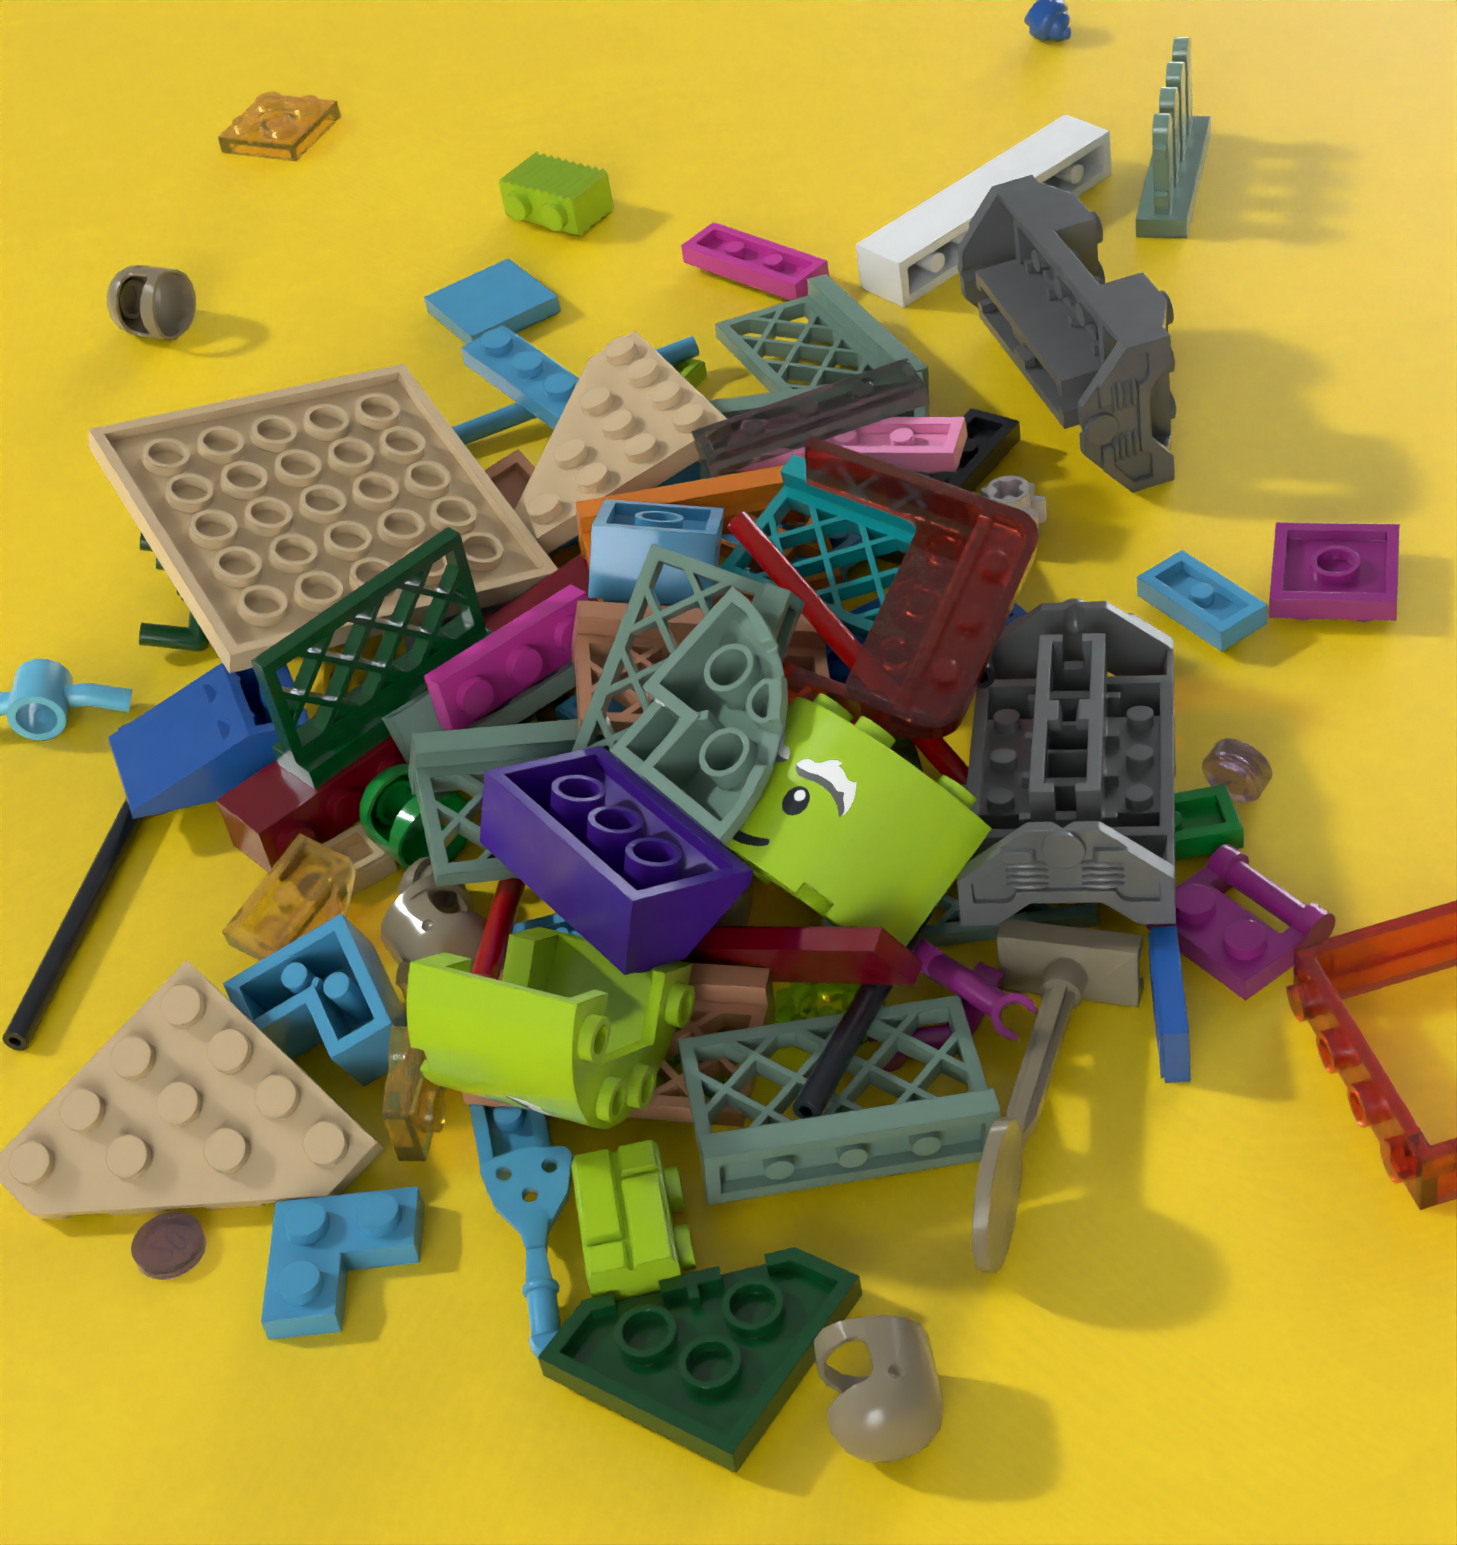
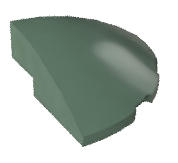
(713, 719)

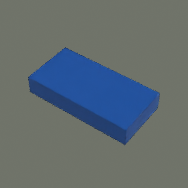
(1169, 1004)

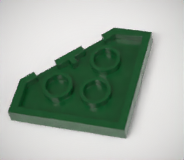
(707, 1351)

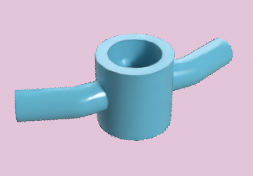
(46, 691)

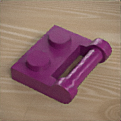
(1230, 939)

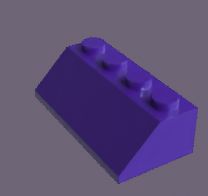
(610, 856)

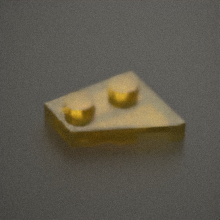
(294, 898)

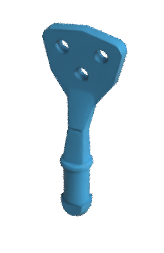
(533, 1223)

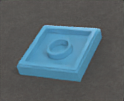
(490, 299)

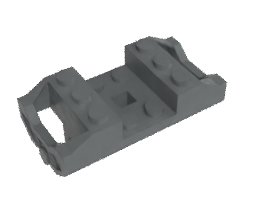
(1083, 344)
(1075, 767)

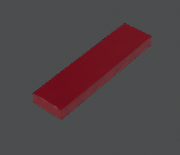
(812, 953)

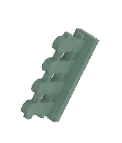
(1177, 154)

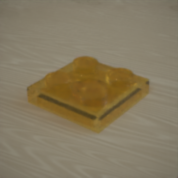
(279, 126)

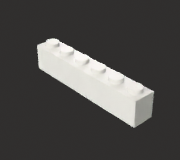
(922, 245)

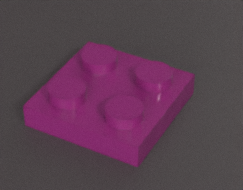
(1335, 571)

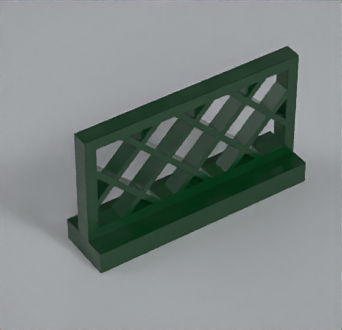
(353, 722)

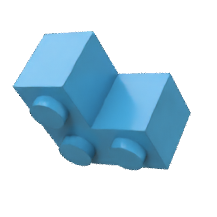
(324, 991)

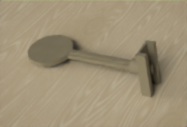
(1063, 968)

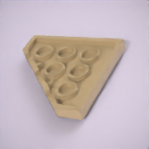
(616, 436)
(185, 1115)

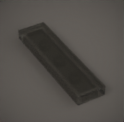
(817, 413)

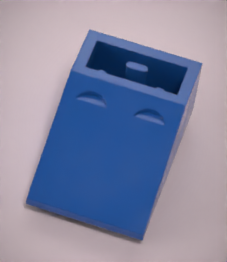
(197, 742)

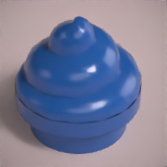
(1049, 20)

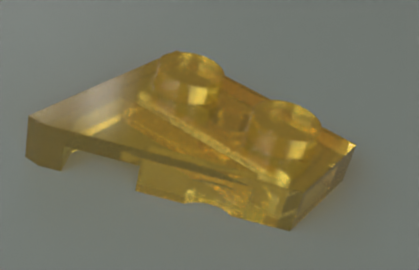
(411, 1103)

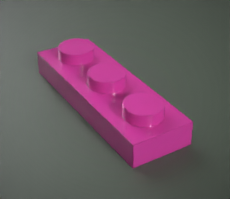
(753, 261)
(505, 661)

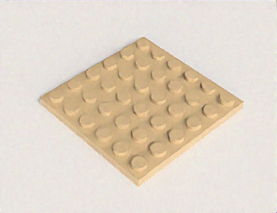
(305, 496)

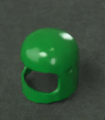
(394, 817)

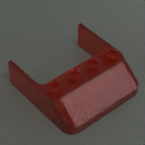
(942, 605)

